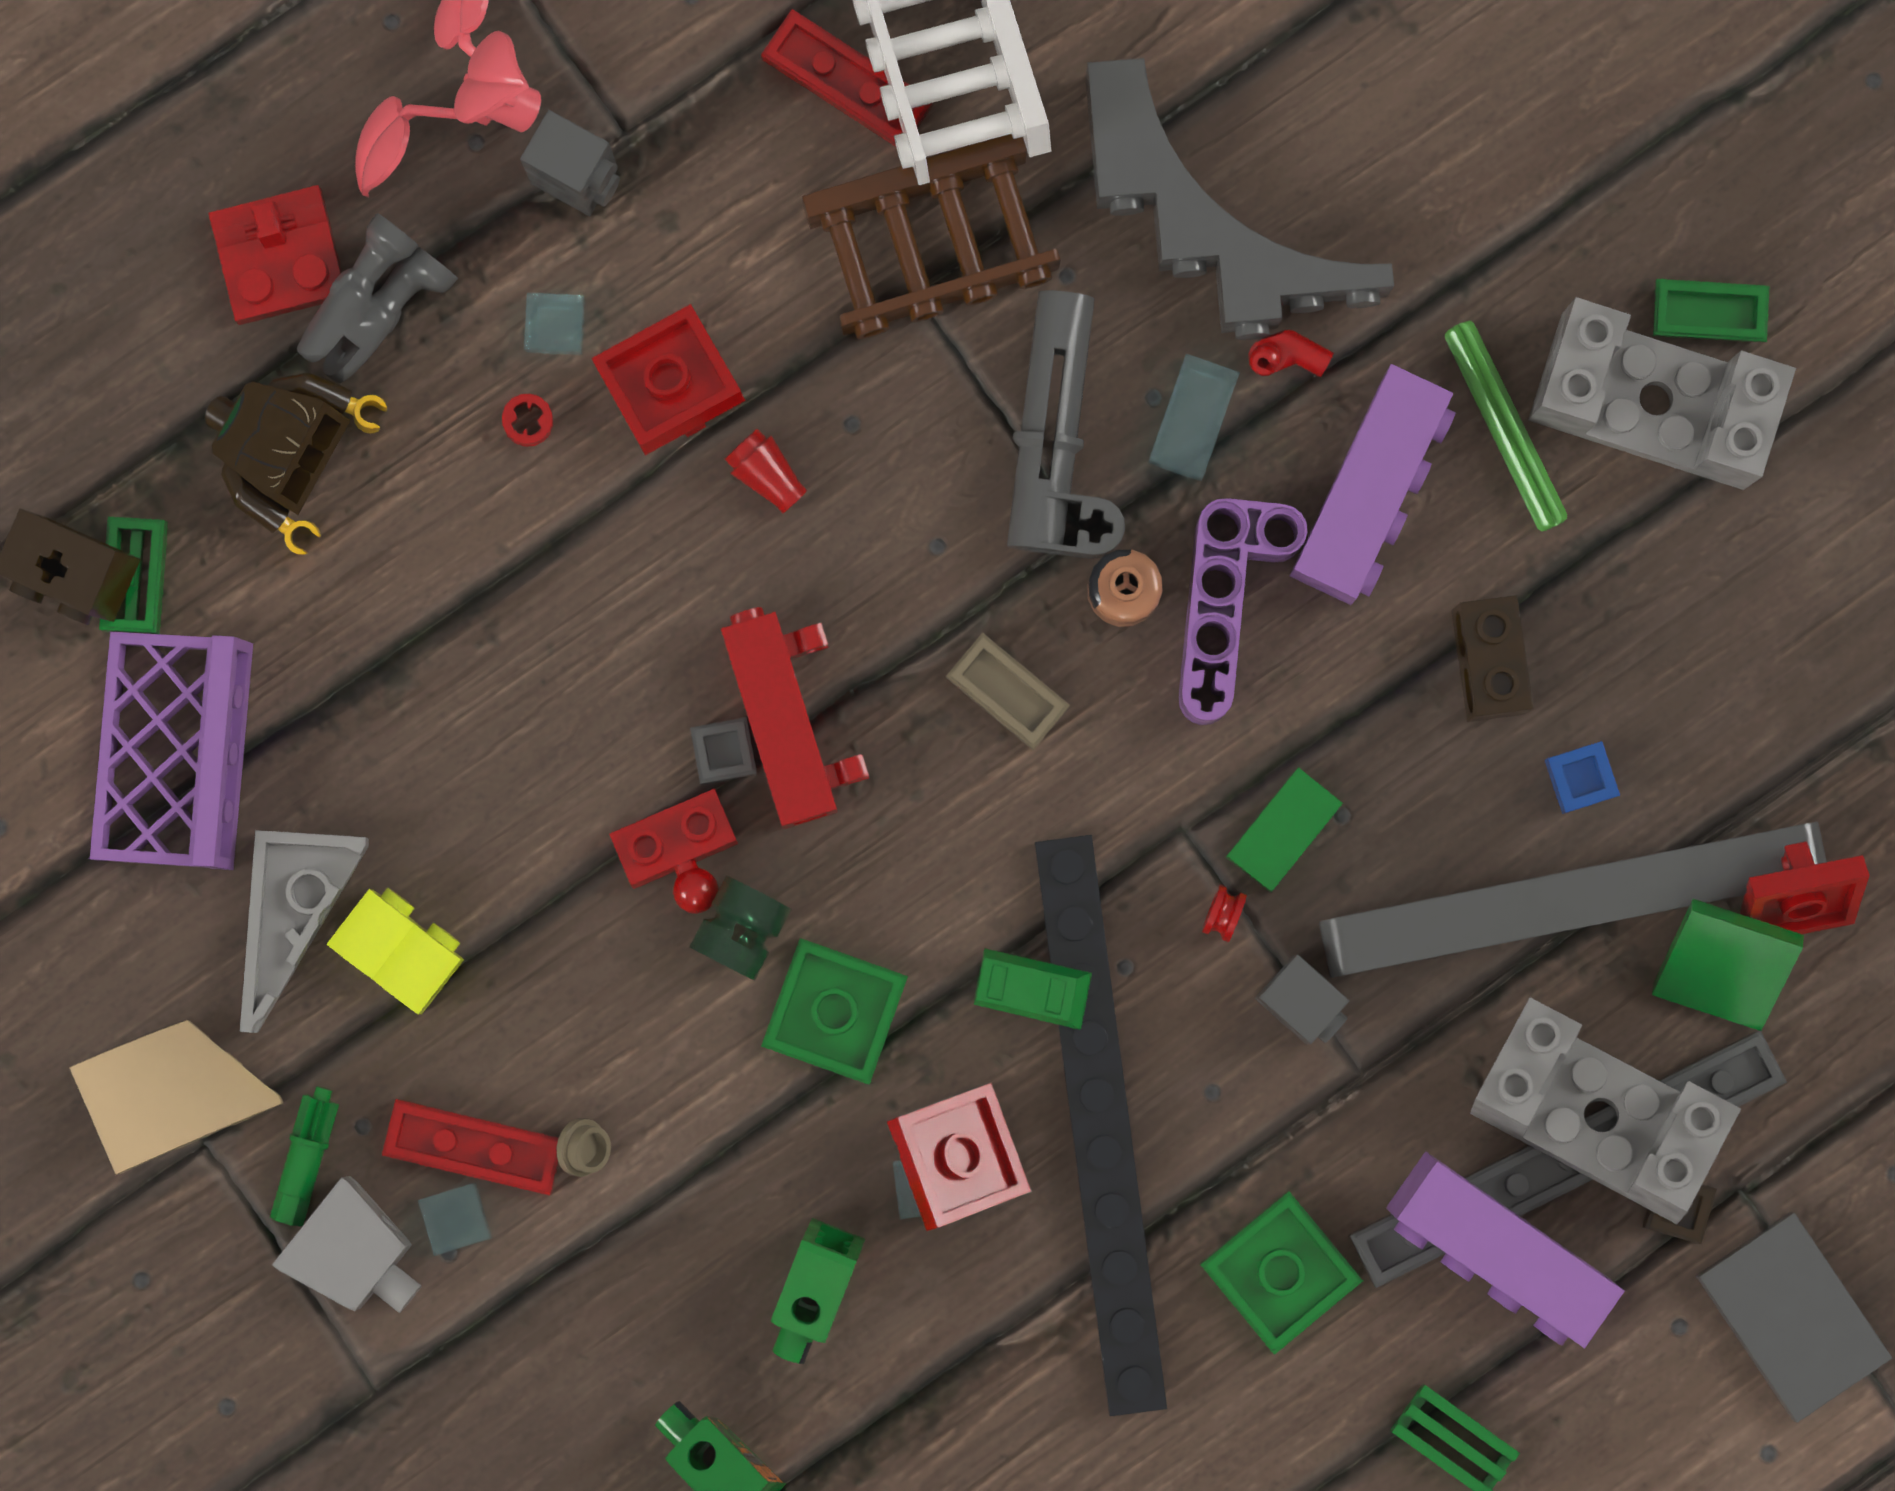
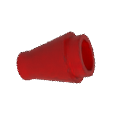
(765, 470)

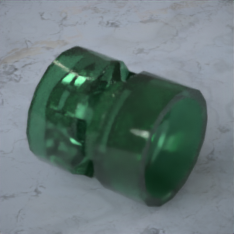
(750, 909)

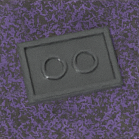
(1794, 1317)

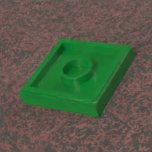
(1727, 964)
(834, 1011)
(1281, 1272)

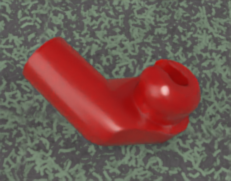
(1285, 350)

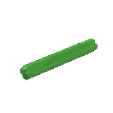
(1505, 426)

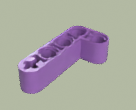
(1227, 612)

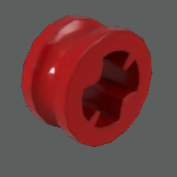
(510, 418)
(1224, 913)

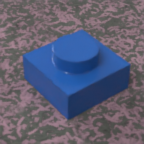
(1582, 777)

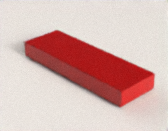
(834, 73)
(472, 1147)

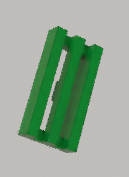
(159, 530)
(1495, 1470)

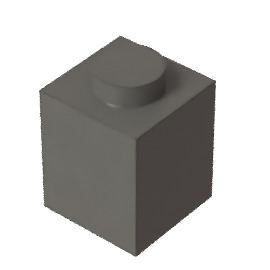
(1304, 1001)

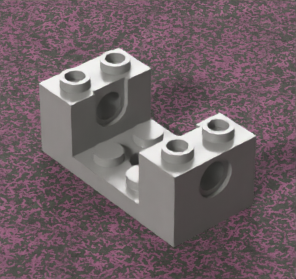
(1717, 413)
(1660, 1136)

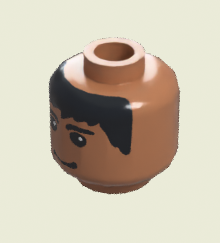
(1106, 596)

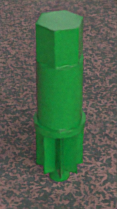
(304, 1157)

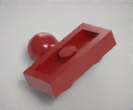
(674, 843)

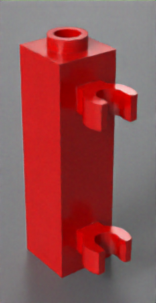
(779, 716)

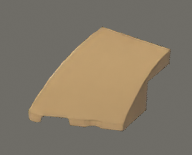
(166, 1093)

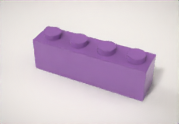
(1372, 485)
(1503, 1250)

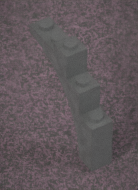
(1253, 274)

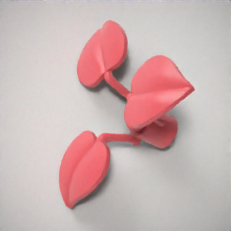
(489, 92)

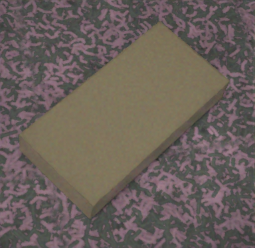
(1007, 691)

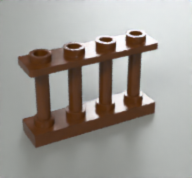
(890, 196)

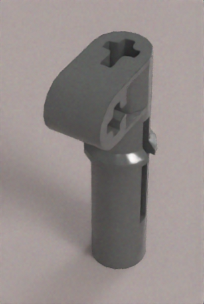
(1038, 504)

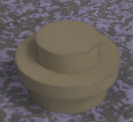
(583, 1147)

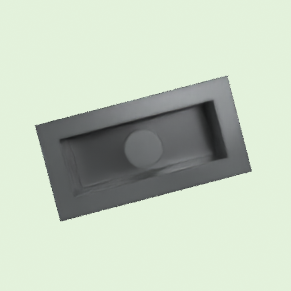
(571, 164)

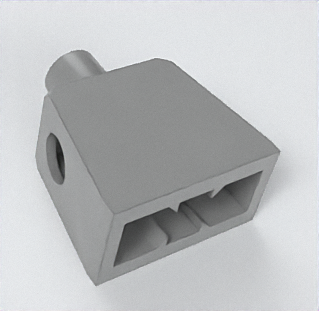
(350, 1251)

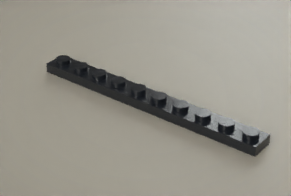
(1102, 1134)

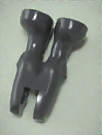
(355, 320)

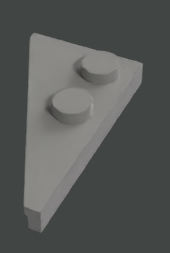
(290, 898)

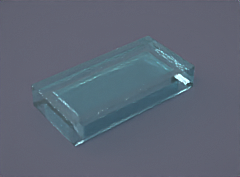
(1193, 417)

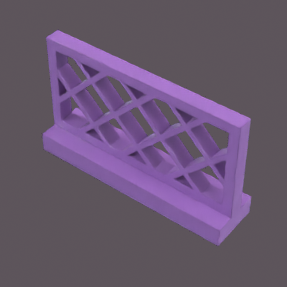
(218, 744)

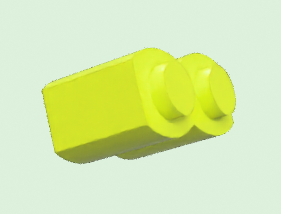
(396, 950)

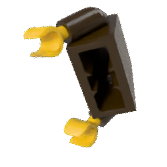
(280, 442)

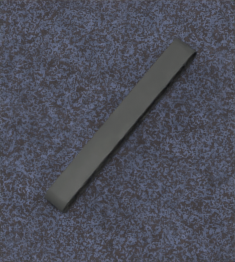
(1557, 901)

